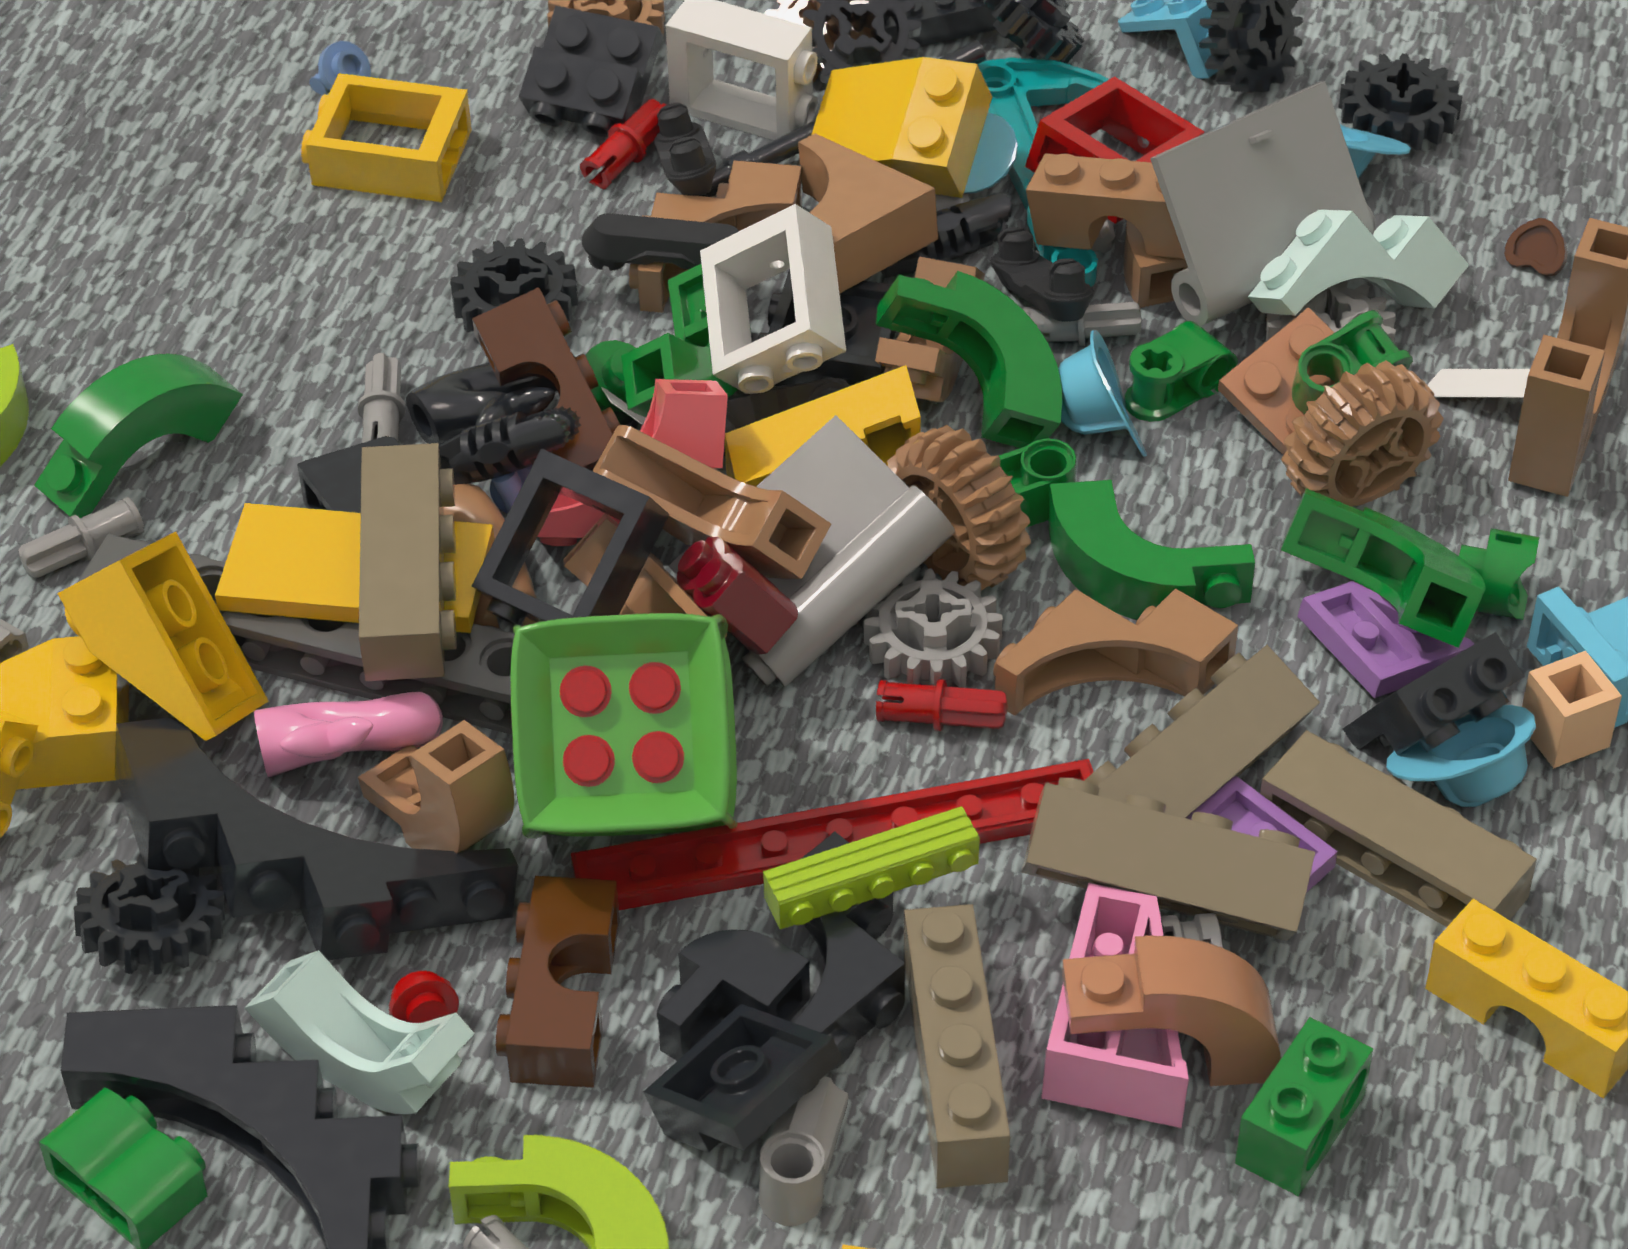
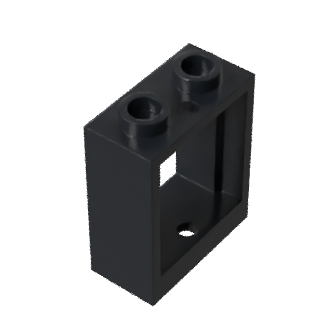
(619, 566)

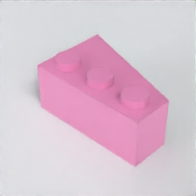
(1121, 1070)

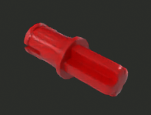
(624, 144)
(941, 705)

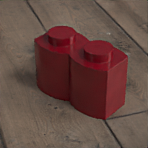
(735, 589)

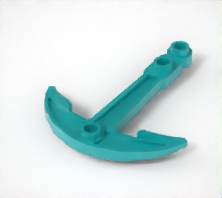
(1015, 88)

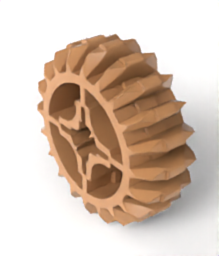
(1363, 435)
(975, 500)

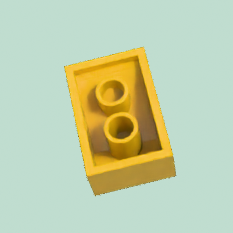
(910, 116)
(166, 636)
(76, 708)

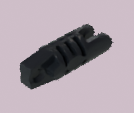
(960, 231)
(506, 444)

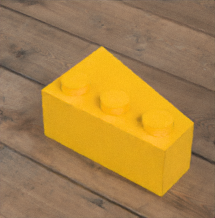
(876, 410)

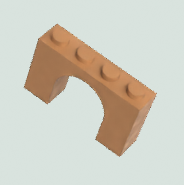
(1577, 366)

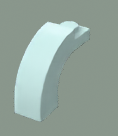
(357, 1045)

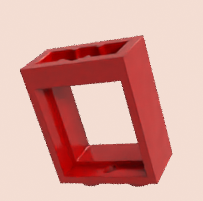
(1119, 112)

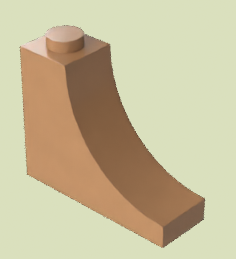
(870, 207)

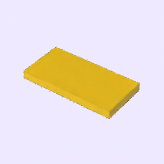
(310, 565)

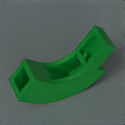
(997, 343)
(671, 356)
(124, 413)
(1128, 571)
(1416, 574)

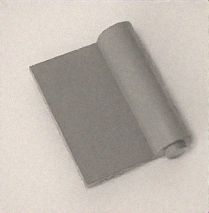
(1248, 190)
(873, 543)

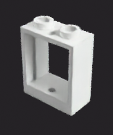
(772, 41)
(729, 267)

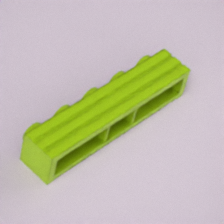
(871, 868)

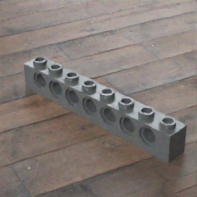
(330, 653)

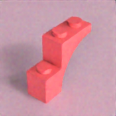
(681, 415)

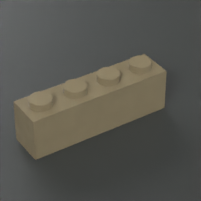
(404, 564)
(1211, 735)
(1396, 834)
(1182, 861)
(956, 1047)

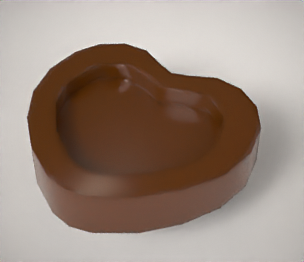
(1537, 246)

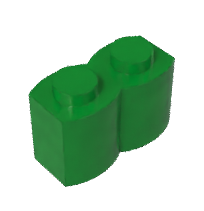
(125, 1167)

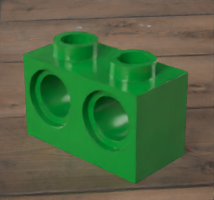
(1303, 1106)

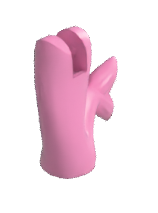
(325, 730)

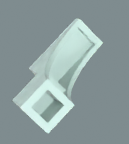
(1402, 257)

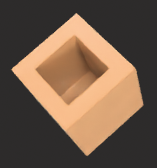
(1571, 708)

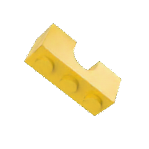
(1495, 963)

